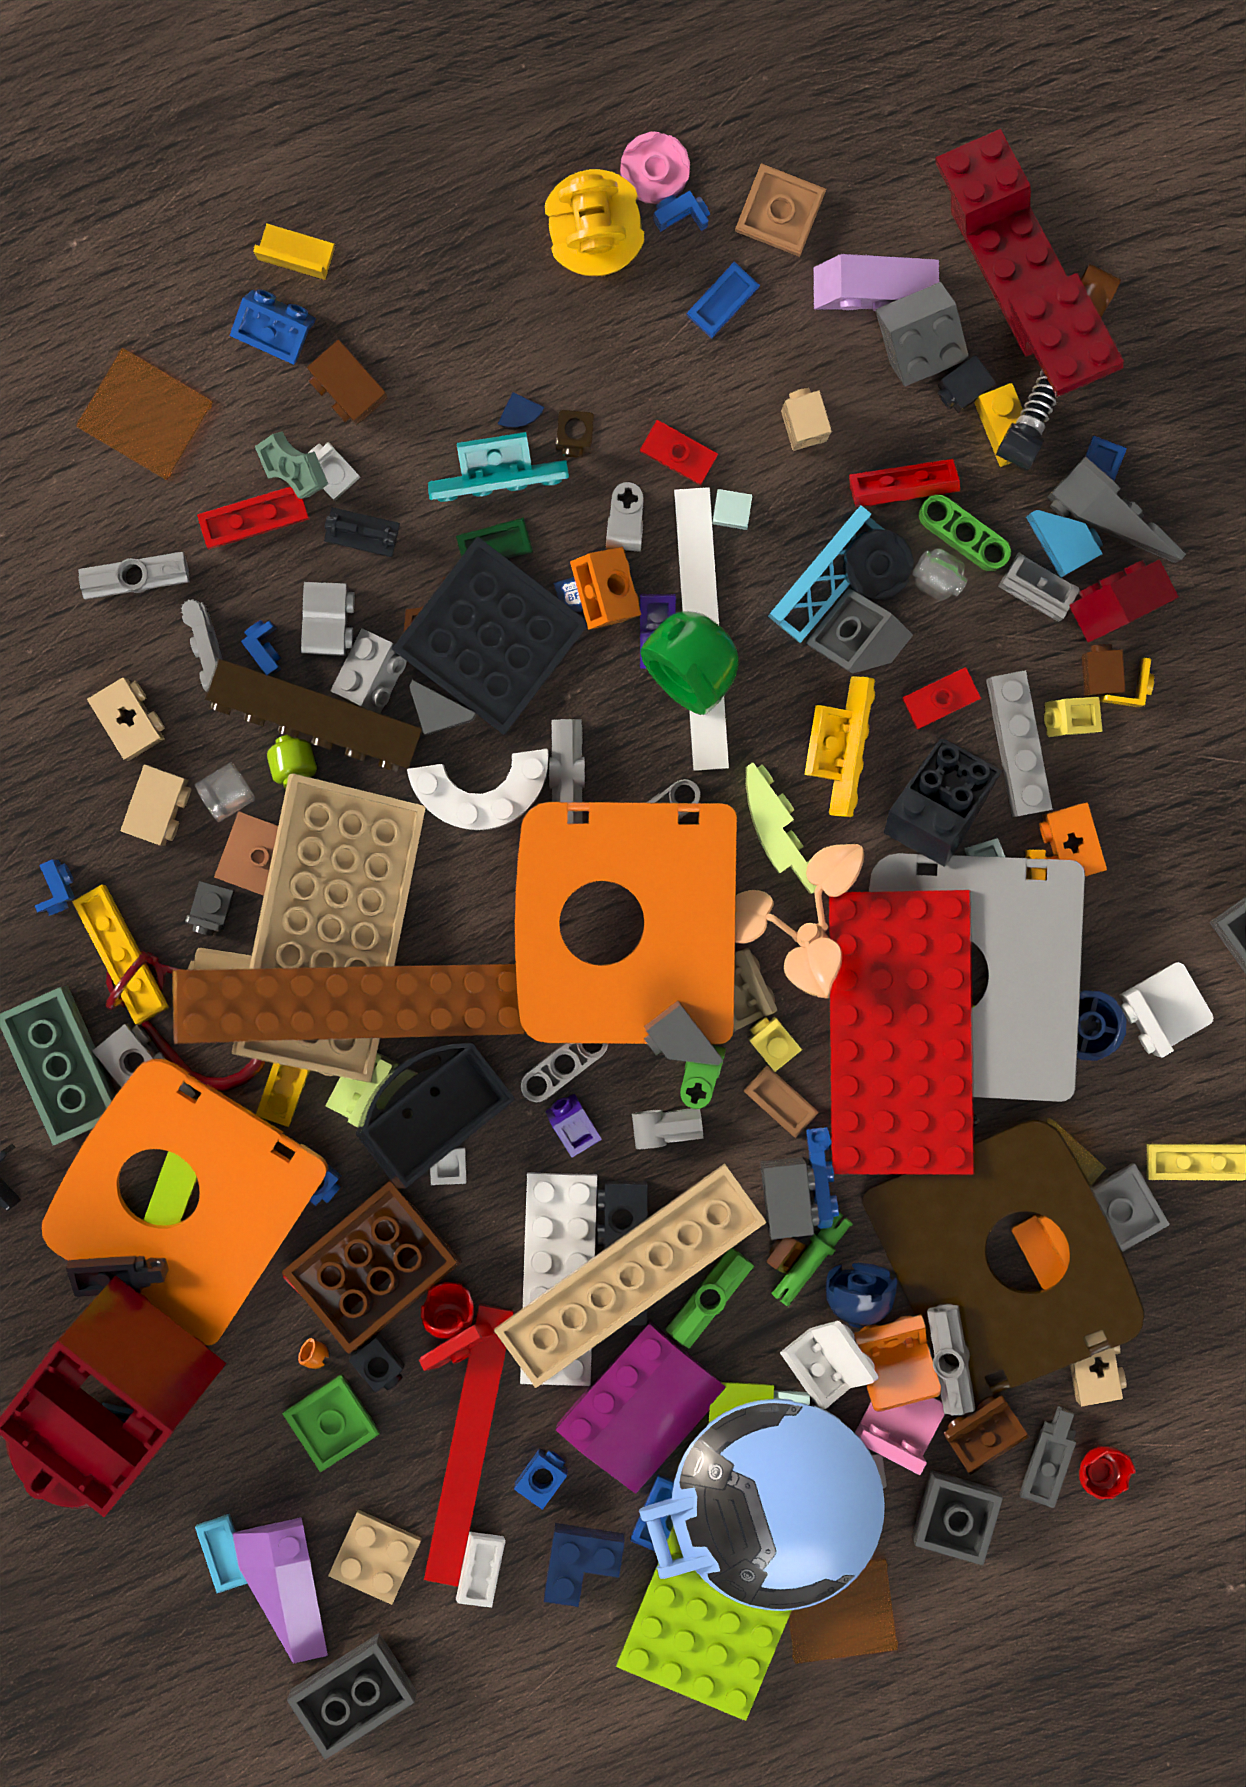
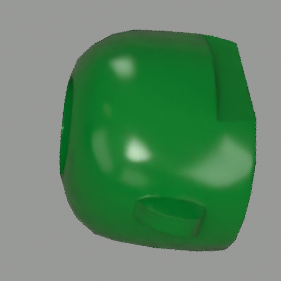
(691, 660)

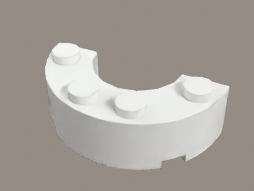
(486, 809)

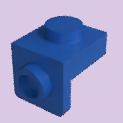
(674, 209)
(59, 880)

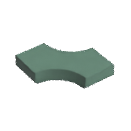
(296, 468)

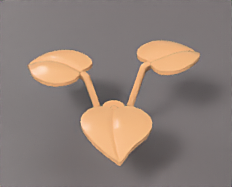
(818, 958)

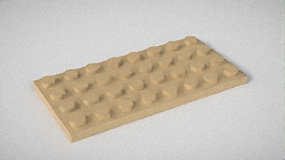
(334, 902)

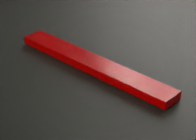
(467, 1452)

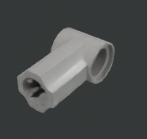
(658, 1128)

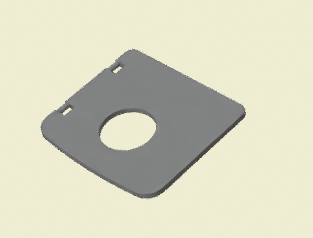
(1033, 955)

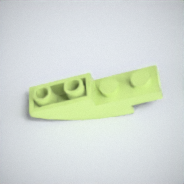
(769, 817)

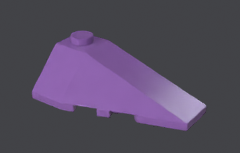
(281, 1578)

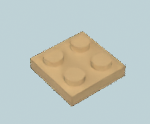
(375, 1557)

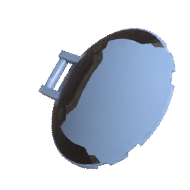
(773, 1506)

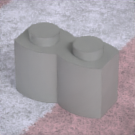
(325, 619)

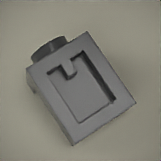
(210, 908)

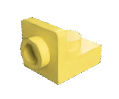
(1073, 716)
(773, 1042)

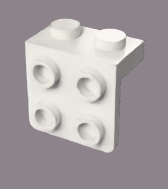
(1166, 1009)
(829, 1362)

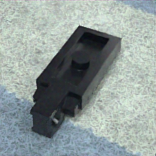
(91, 1276)

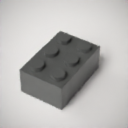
(352, 1696)

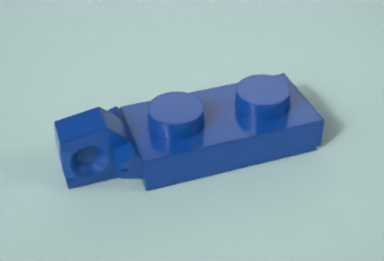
(818, 1145)

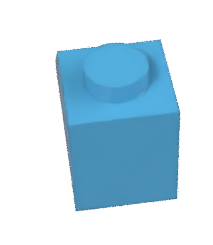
(1065, 540)

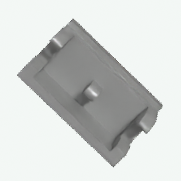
(1039, 587)

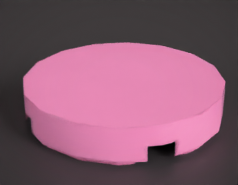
(655, 166)

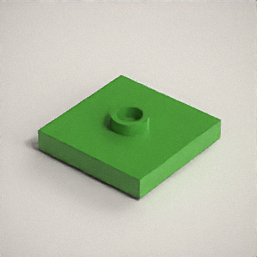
(331, 1422)

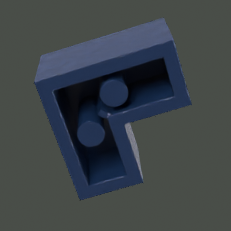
(576, 1552)

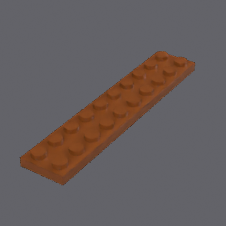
(344, 1003)

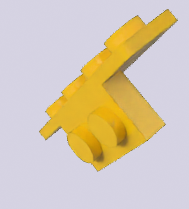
(839, 743)

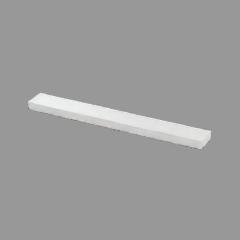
(700, 596)

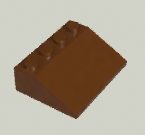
(371, 1267)

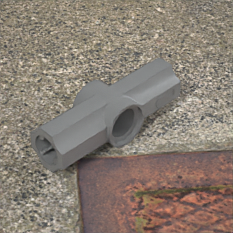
(111, 578)
(567, 764)
(954, 1380)

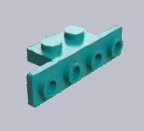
(496, 465)

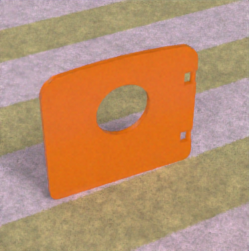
(688, 905)
(243, 1206)

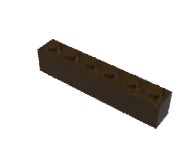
(313, 714)

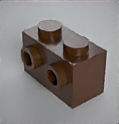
(346, 382)

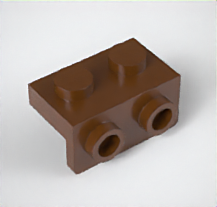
(985, 1433)

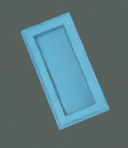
(220, 1552)

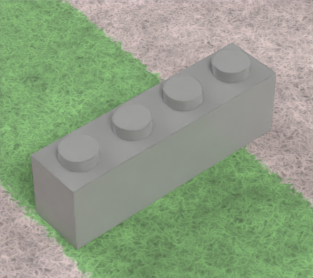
(1019, 743)

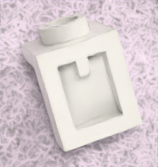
(336, 470)

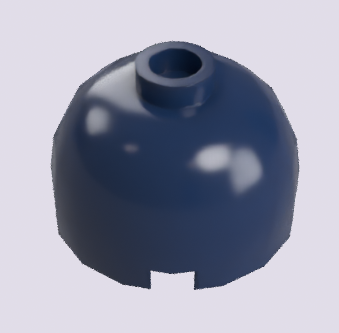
(1100, 1025)
(860, 1294)

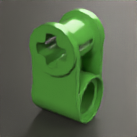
(704, 1074)

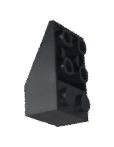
(941, 801)

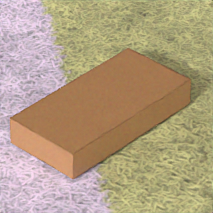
(780, 1101)

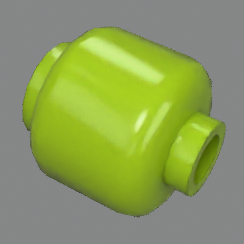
(290, 757)

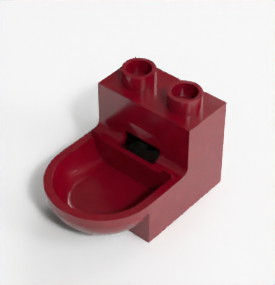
(72, 1445)

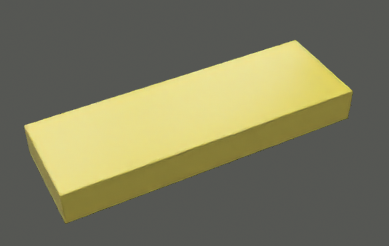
(1196, 1161)

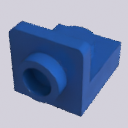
(264, 654)

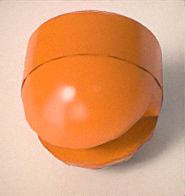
(312, 1354)

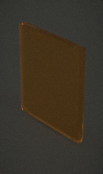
(144, 414)
(849, 1623)

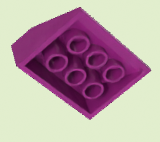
(640, 1407)

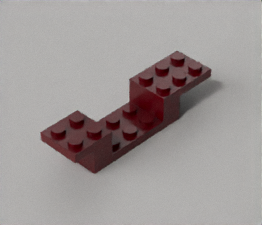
(1041, 304)

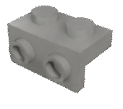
(369, 672)

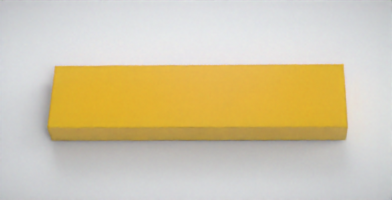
(119, 952)

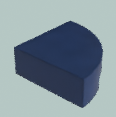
(519, 412)

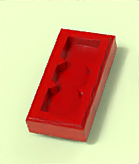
(678, 452)
(941, 698)
(456, 1348)

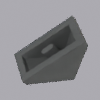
(437, 711)

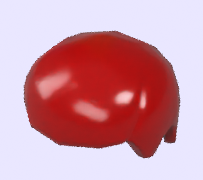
(447, 1310)
(1106, 1472)

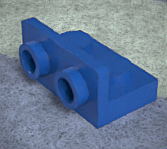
(272, 325)

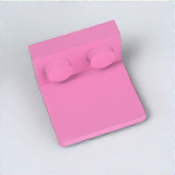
(902, 1432)

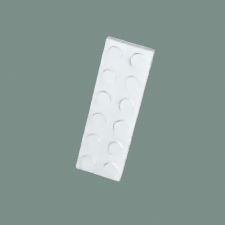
(557, 1243)

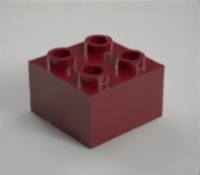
(1122, 598)

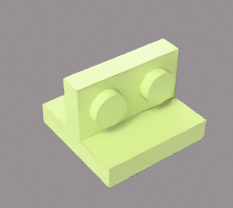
(352, 1095)

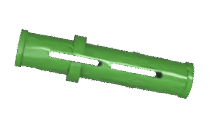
(811, 1259)

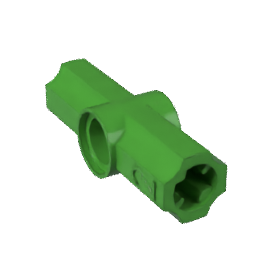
(695, 1315)

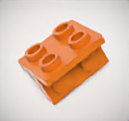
(1044, 1248)

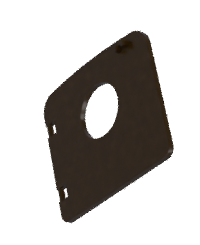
(938, 1241)

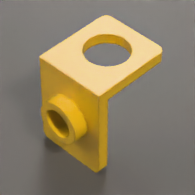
(1144, 687)

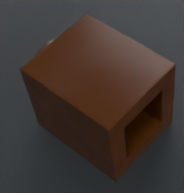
(1103, 671)

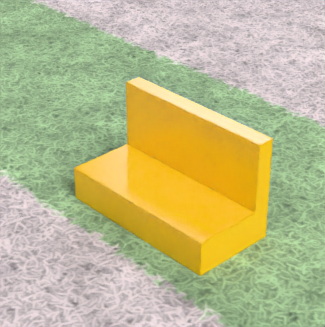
(295, 251)

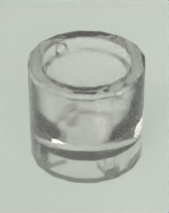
(225, 792)

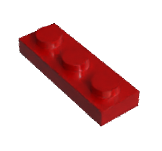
(904, 483)
(252, 517)

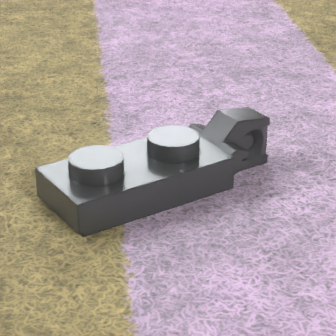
(1050, 1460)

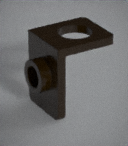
(574, 447)

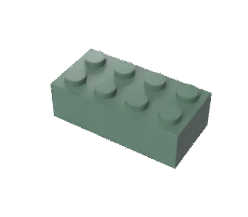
(58, 1063)

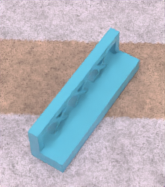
(812, 575)

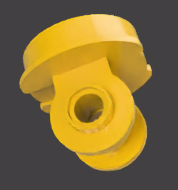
(594, 222)

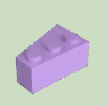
(870, 281)

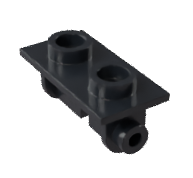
(361, 532)

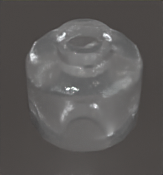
(940, 574)

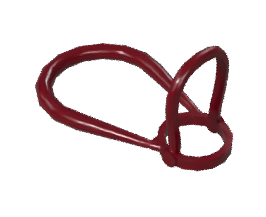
(218, 1083)

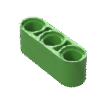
(982, 534)

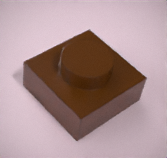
(785, 1253)

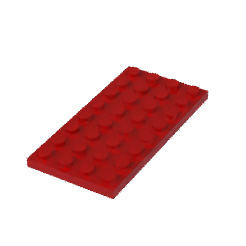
(902, 1033)

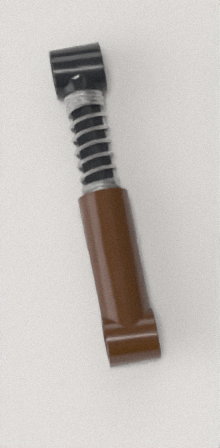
(1024, 437)

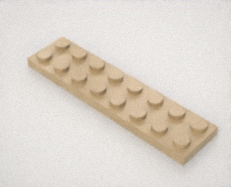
(630, 1275)

